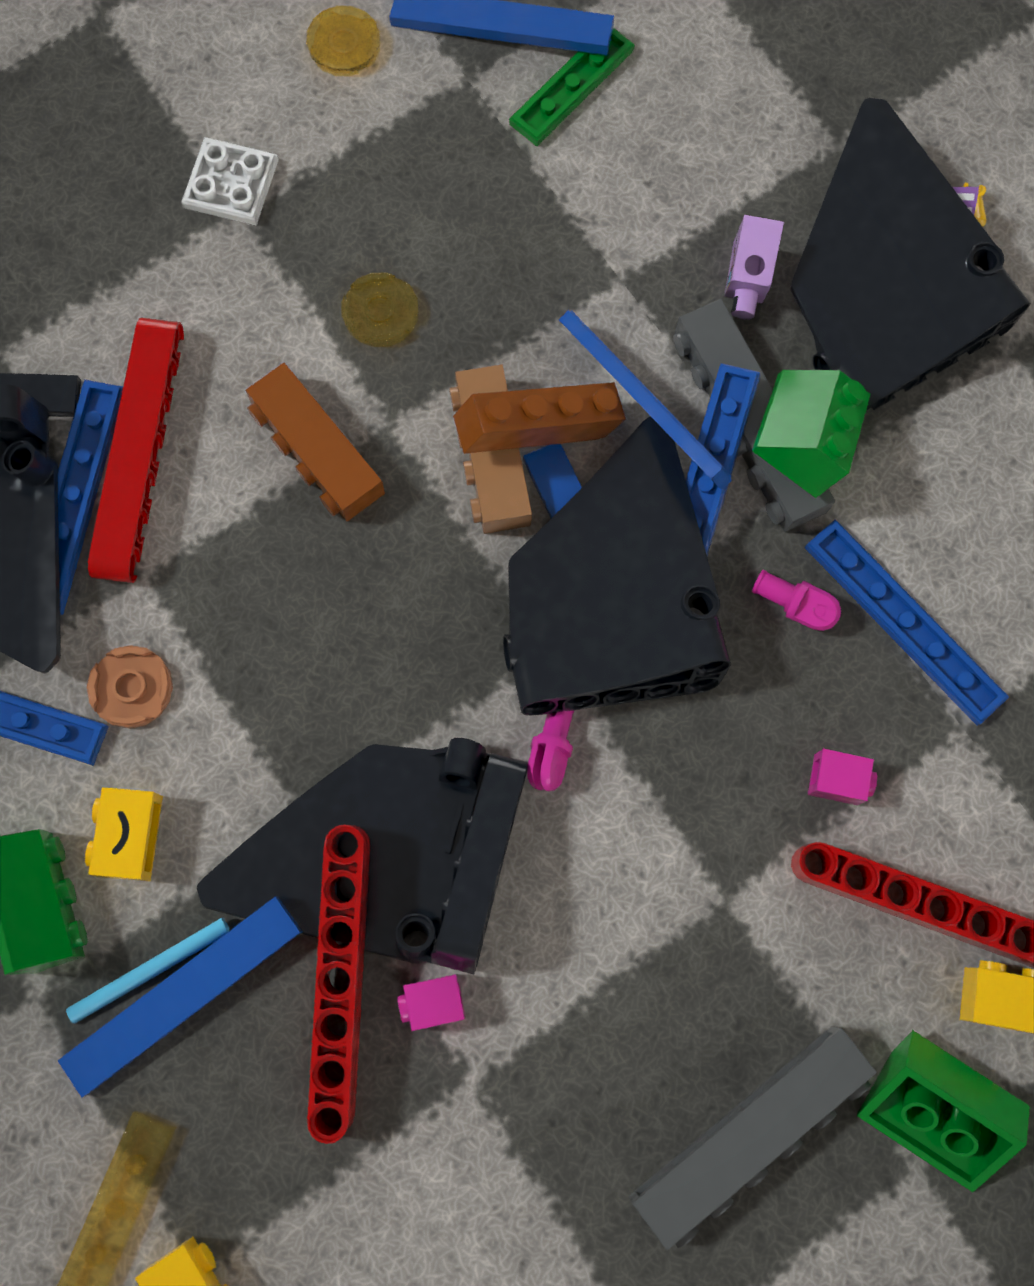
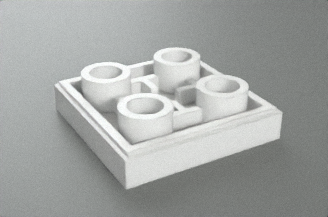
(230, 181)

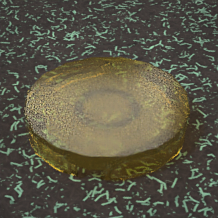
(343, 40)
(378, 321)

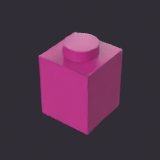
(842, 777)
(431, 1002)

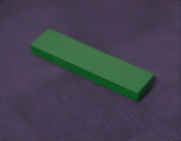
(568, 89)

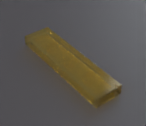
(118, 1202)

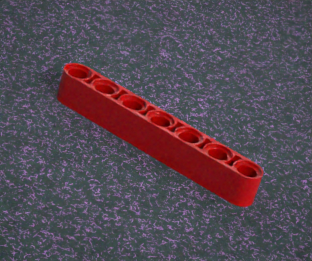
(134, 450)
(915, 906)
(328, 1000)

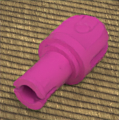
(801, 601)
(550, 752)

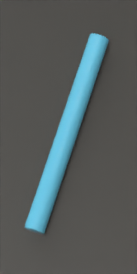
(147, 971)

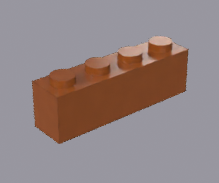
(538, 417)
(315, 442)

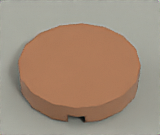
(136, 697)

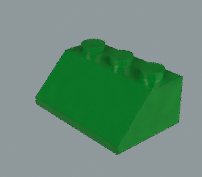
(812, 427)
(36, 905)
(946, 1112)

